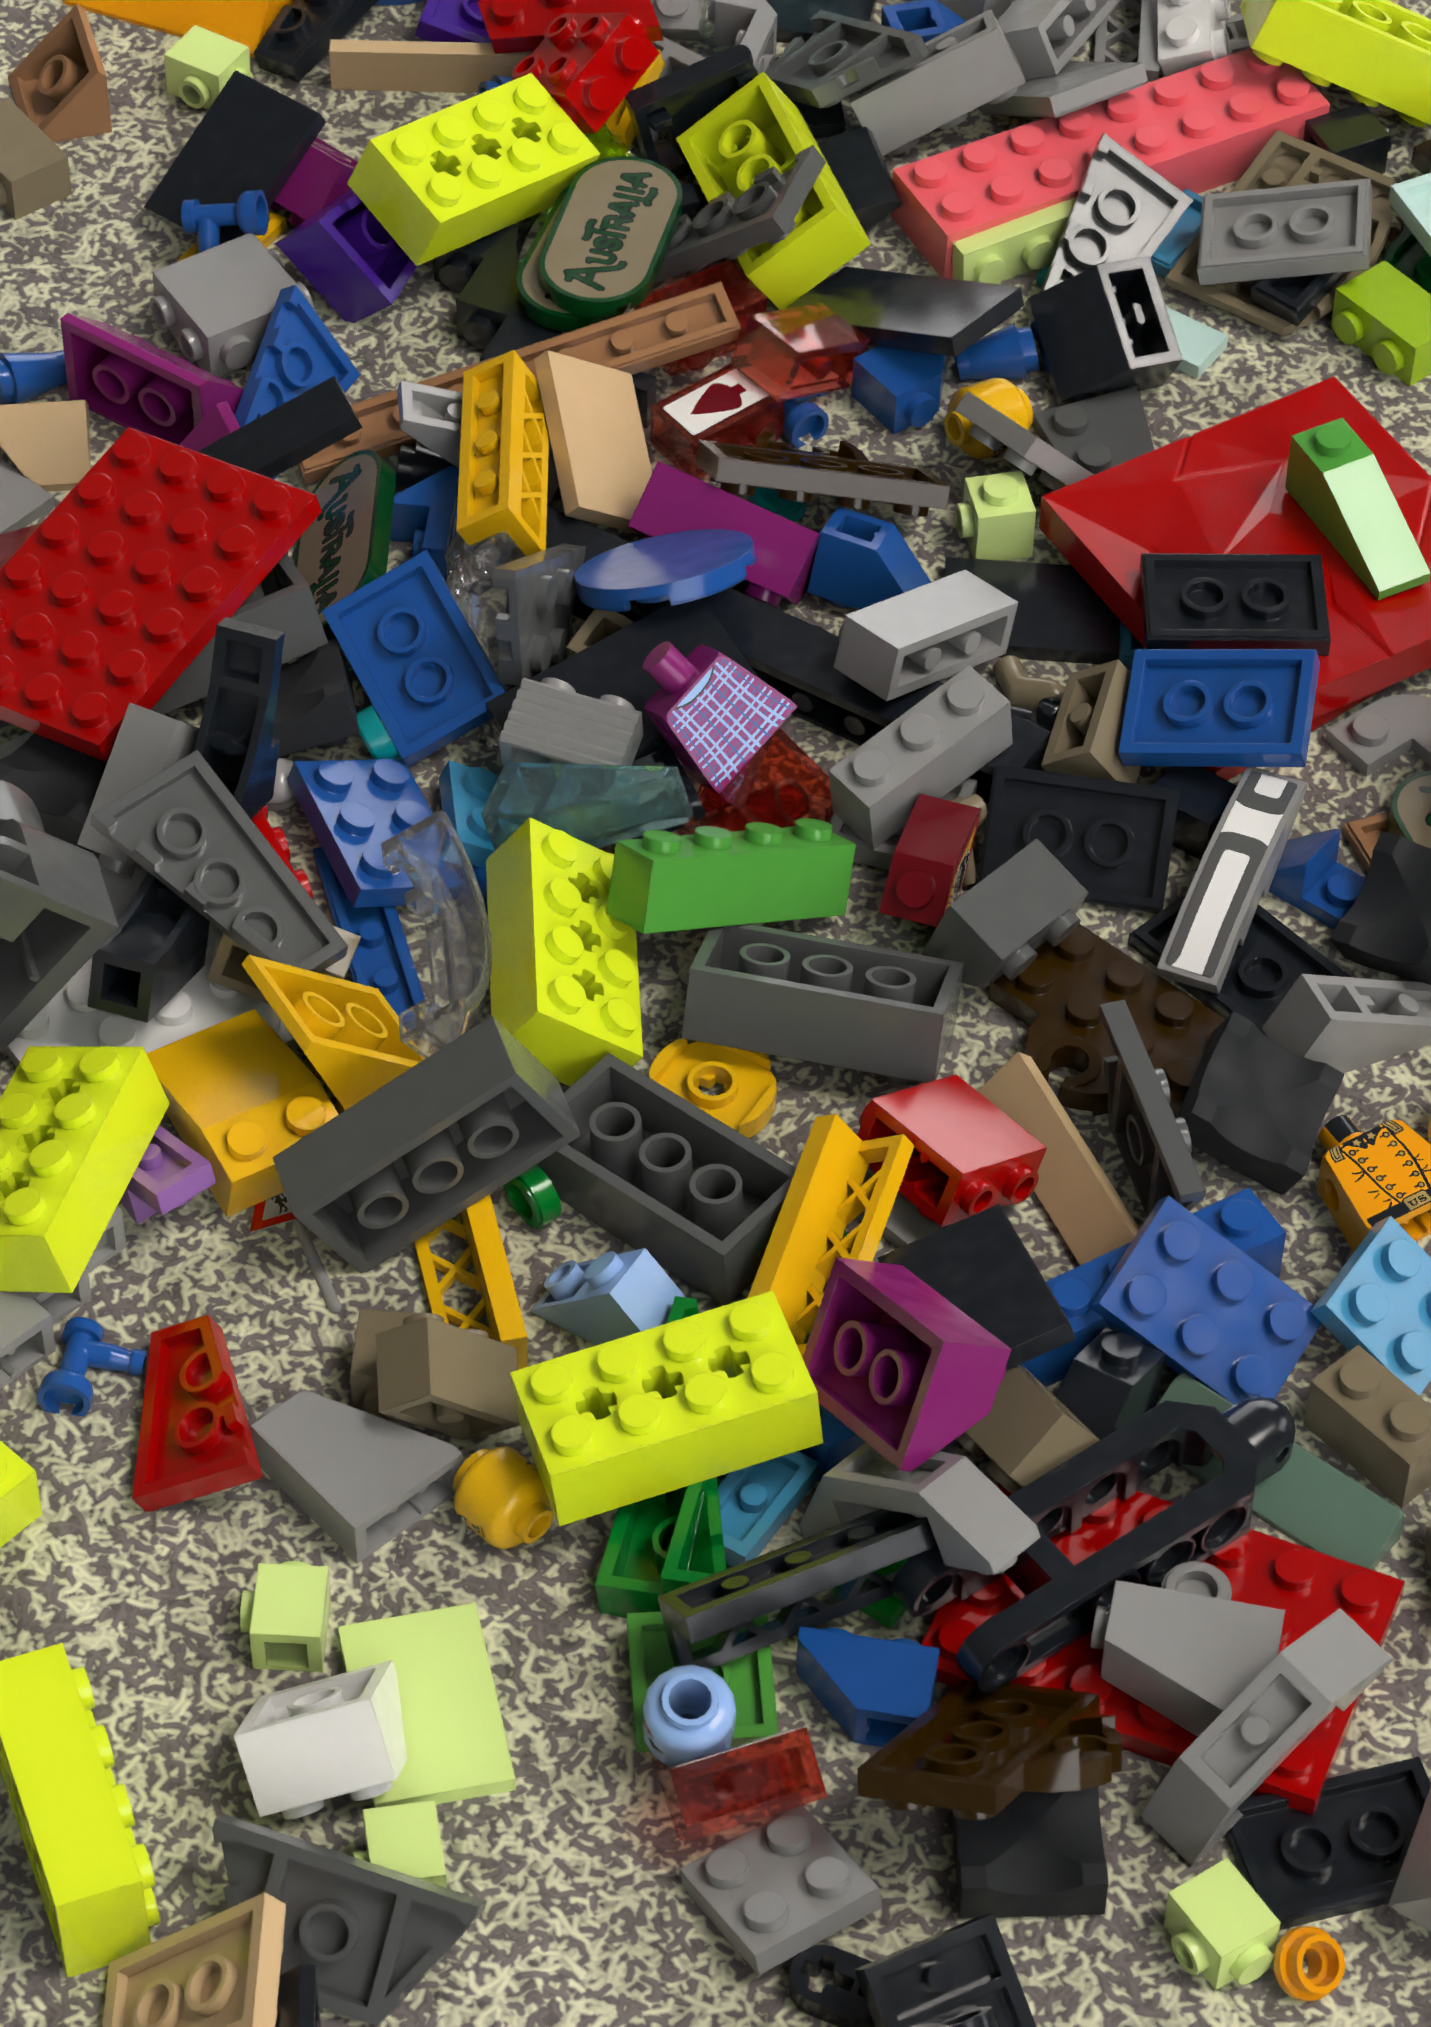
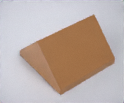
(64, 82)

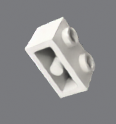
(1191, 33)

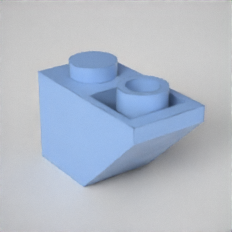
(608, 1296)

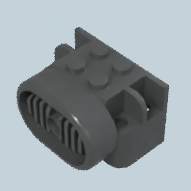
(50, 912)

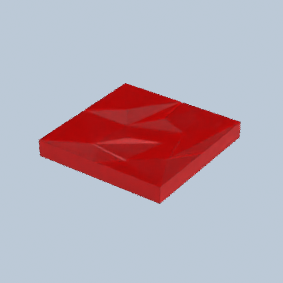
(1230, 497)

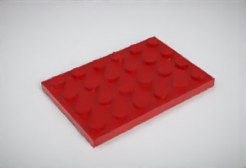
(132, 584)
(1260, 1573)

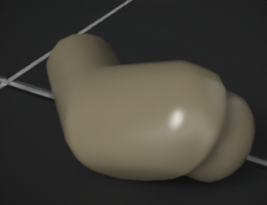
(1021, 688)

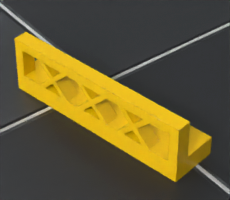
(503, 455)
(818, 1208)
(491, 1278)

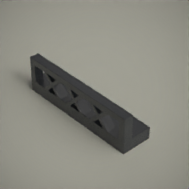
(786, 1581)

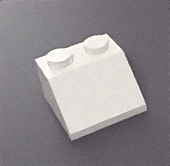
(324, 1741)

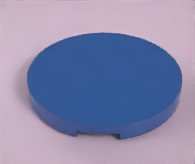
(665, 567)

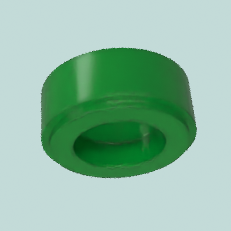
(533, 1197)

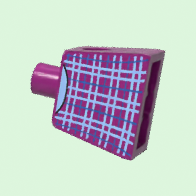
(711, 711)

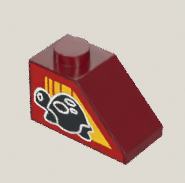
(930, 860)

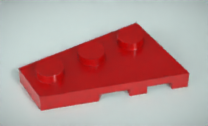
(522, 23)
(191, 1419)

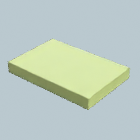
(446, 1702)

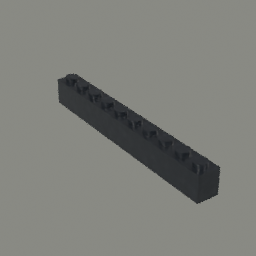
(800, 662)

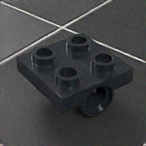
(948, 1980)

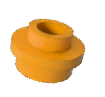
(1324, 1961)

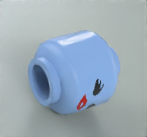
(688, 1715)

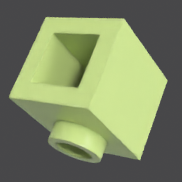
(202, 65)
(997, 516)
(287, 1616)
(405, 1840)
(1221, 1927)

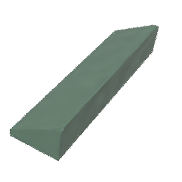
(1308, 1496)

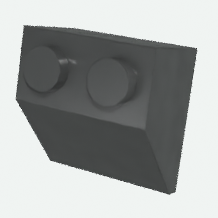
(1009, 917)

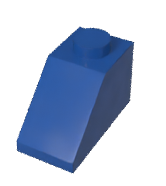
(899, 386)

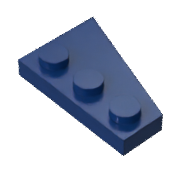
(292, 358)

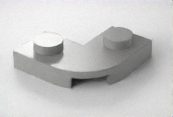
(1384, 732)

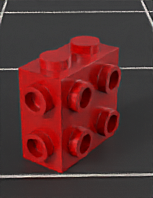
(590, 64)
(963, 1149)

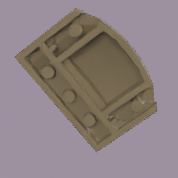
(1282, 164)

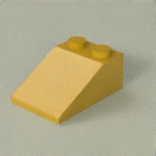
(339, 1025)
(240, 1103)

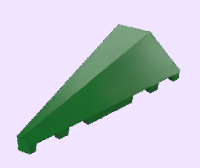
(662, 1538)

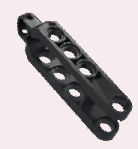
(1065, 1597)

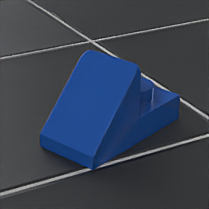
(428, 516)
(1314, 880)

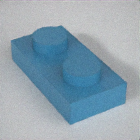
(463, 799)
(760, 1501)

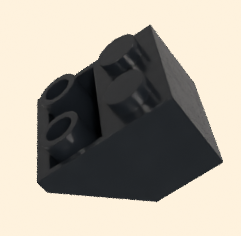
(1104, 331)

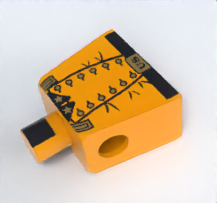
(1375, 1177)

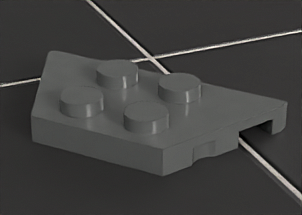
(842, 59)
(537, 611)
(1141, 1120)
(356, 1920)

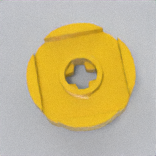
(746, 1077)

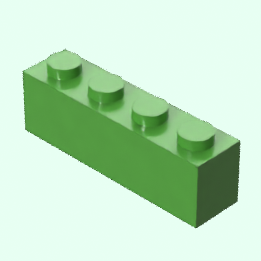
(730, 876)

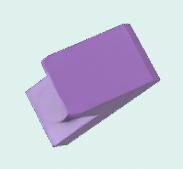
(166, 1177)

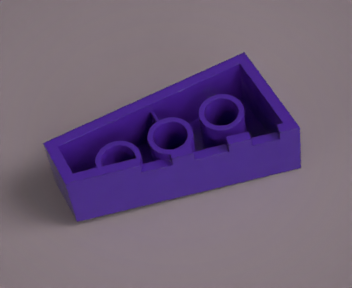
(349, 258)

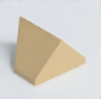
(48, 441)

